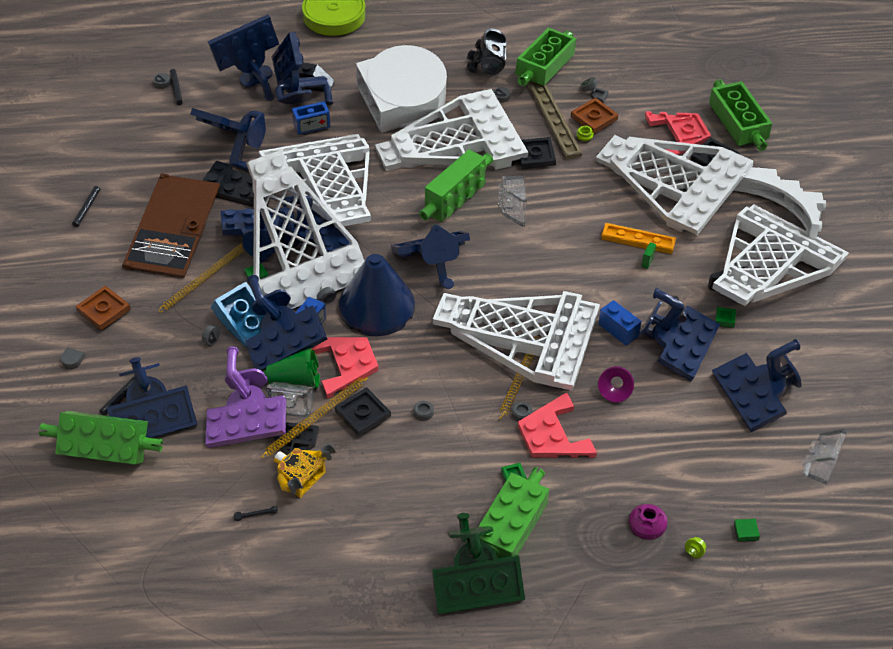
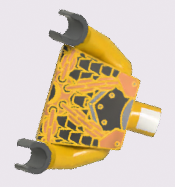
(301, 468)

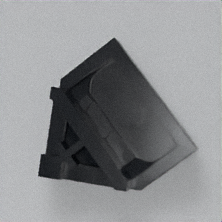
(303, 441)

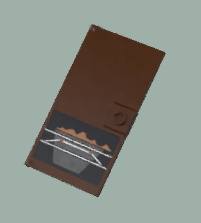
(171, 226)

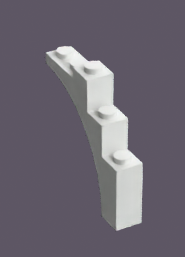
(804, 205)

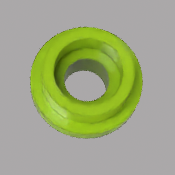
(584, 133)
(695, 547)

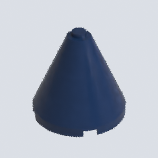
(376, 299)

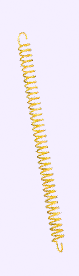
(236, 253)
(516, 383)
(314, 416)

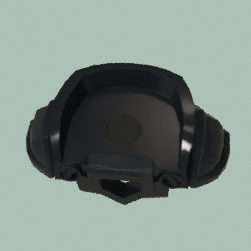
(491, 61)

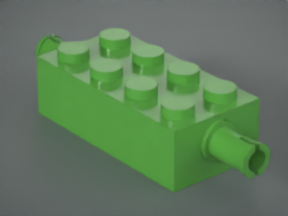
(545, 57)
(740, 114)
(455, 185)
(101, 437)
(515, 513)

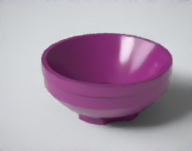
(612, 393)
(647, 528)

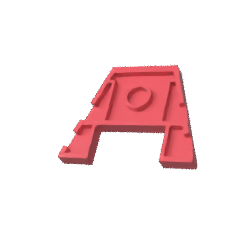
(684, 127)
(353, 360)
(546, 436)

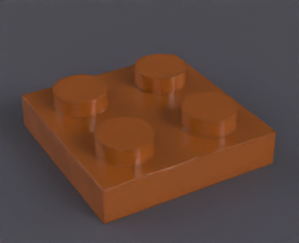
(595, 115)
(103, 307)

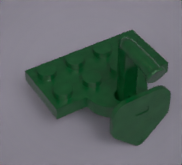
(476, 579)

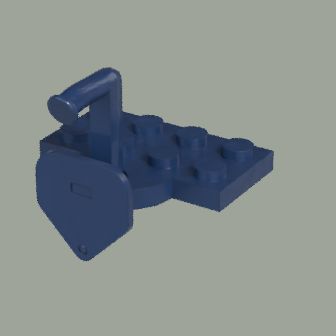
(243, 46)
(286, 65)
(247, 132)
(242, 223)
(330, 234)
(436, 249)
(285, 335)
(684, 342)
(756, 389)
(162, 409)

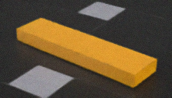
(638, 238)

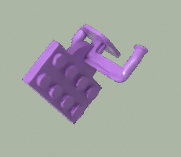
(247, 410)

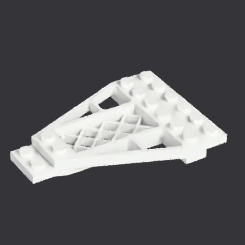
(482, 116)
(332, 155)
(703, 195)
(773, 233)
(305, 279)
(559, 352)

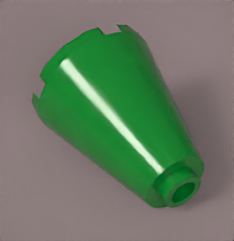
(295, 370)

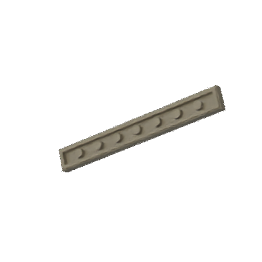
(555, 120)

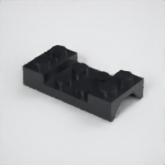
(234, 185)

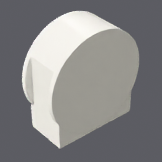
(401, 85)

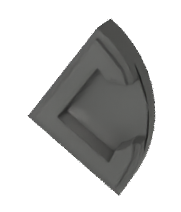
(600, 94)

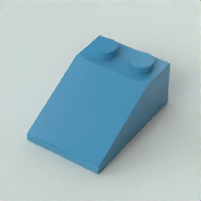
(236, 312)

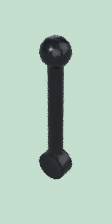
(238, 515)

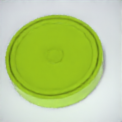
(333, 16)

